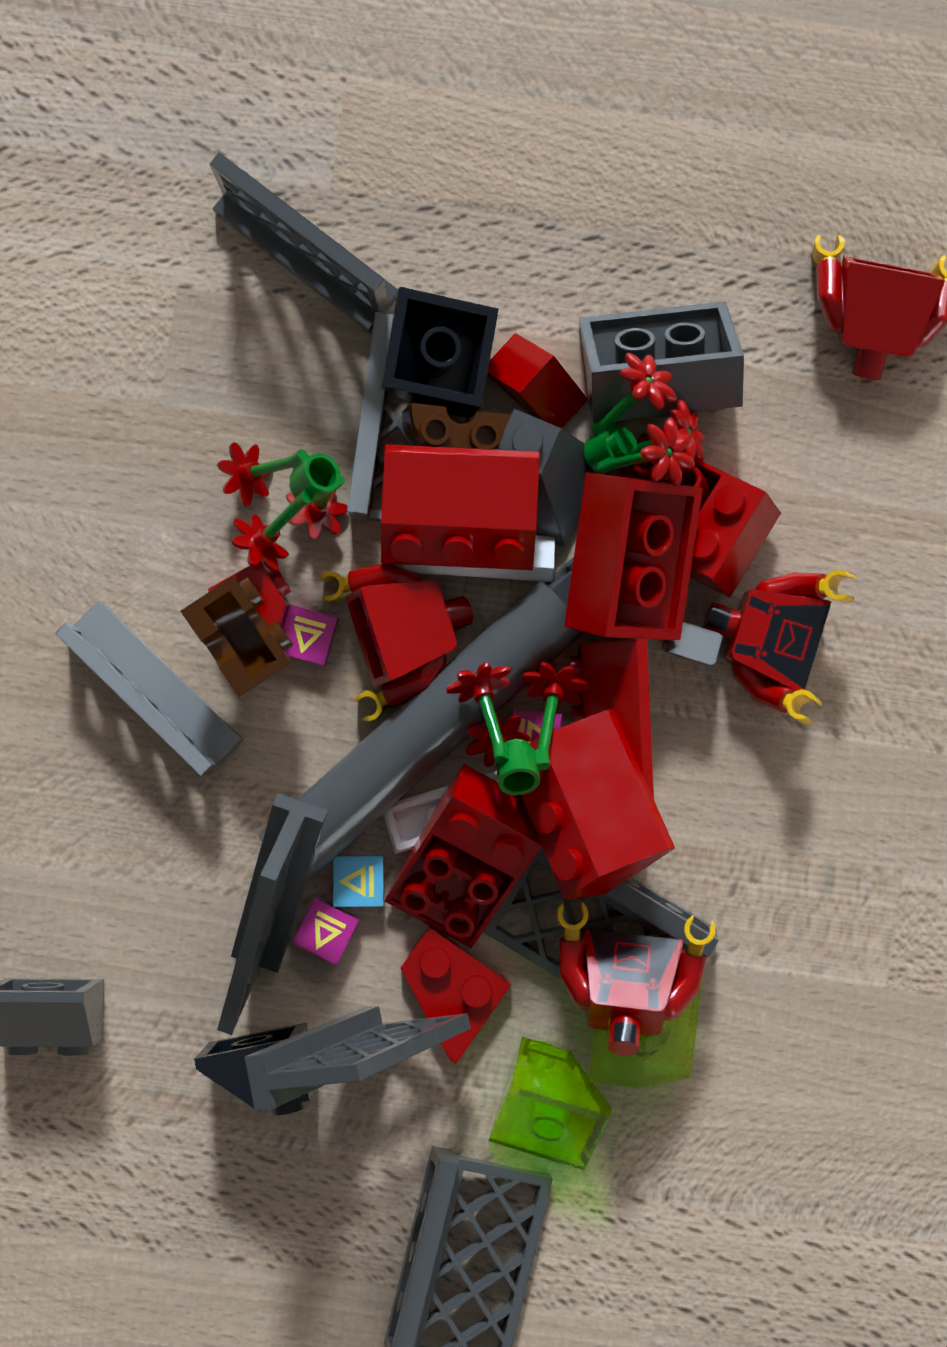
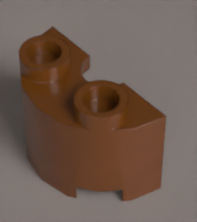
(433, 428)
(238, 634)

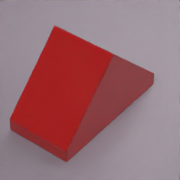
(536, 381)

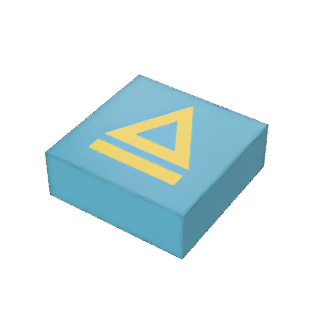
(358, 880)

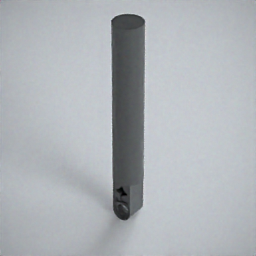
(435, 722)

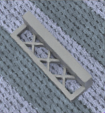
(371, 426)
(151, 688)

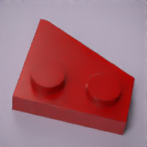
(453, 983)

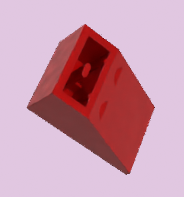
(730, 522)
(466, 858)

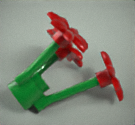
(617, 448)
(312, 490)
(514, 757)

